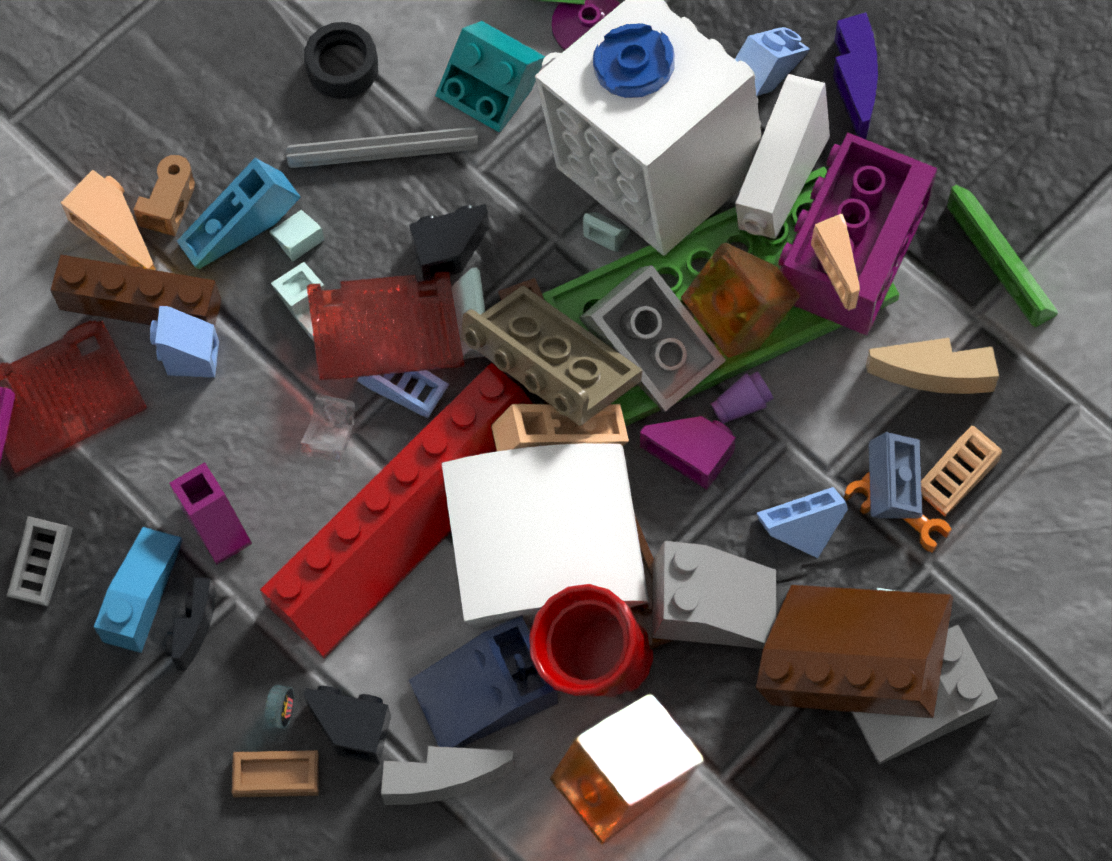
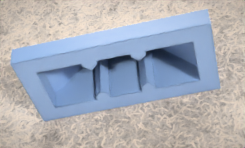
(806, 521)

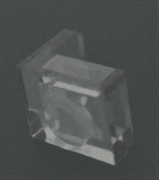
(329, 428)

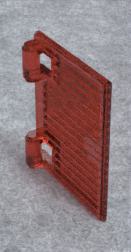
(384, 326)
(66, 395)

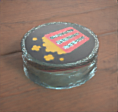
(279, 706)

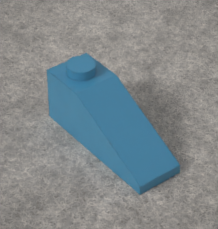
(239, 213)
(137, 590)

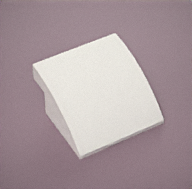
(541, 523)

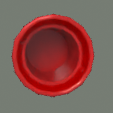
(589, 643)

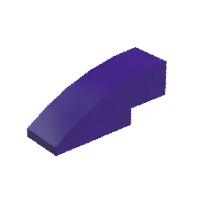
(856, 70)

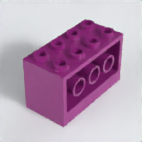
(883, 206)

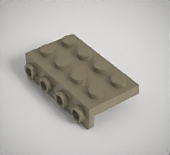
(550, 354)

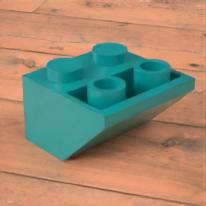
(489, 75)

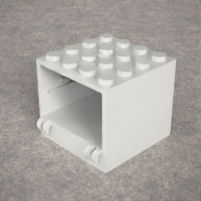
(660, 156)

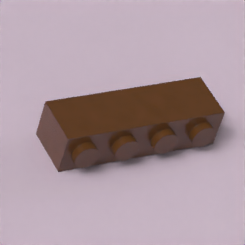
(130, 291)

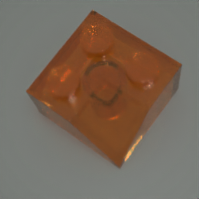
(739, 299)

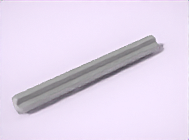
(382, 147)

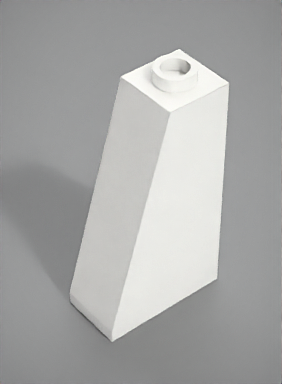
(784, 156)

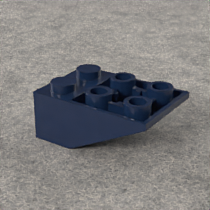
(482, 686)

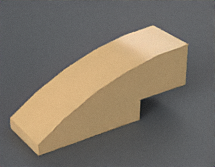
(935, 367)

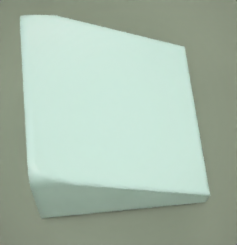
(604, 231)
(297, 235)

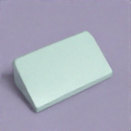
(468, 295)

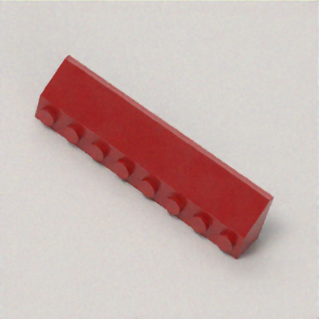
(388, 523)

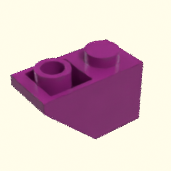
(210, 513)

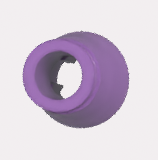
(742, 398)

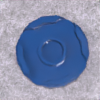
(634, 60)

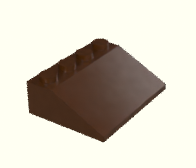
(856, 651)

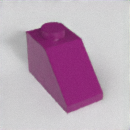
(691, 447)

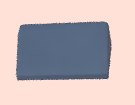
(895, 477)

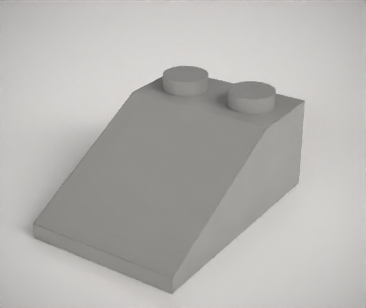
(655, 333)
(711, 596)
(961, 699)

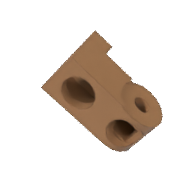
(169, 197)

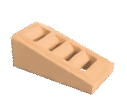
(834, 252)
(981, 446)

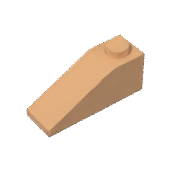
(103, 215)
(543, 425)

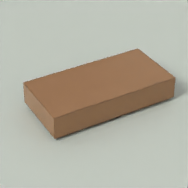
(275, 773)

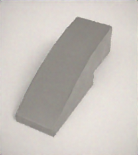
(445, 775)

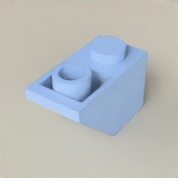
(772, 56)
(184, 343)

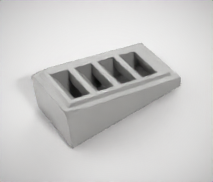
(24, 558)

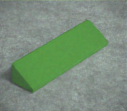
(1000, 256)

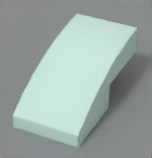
(293, 292)

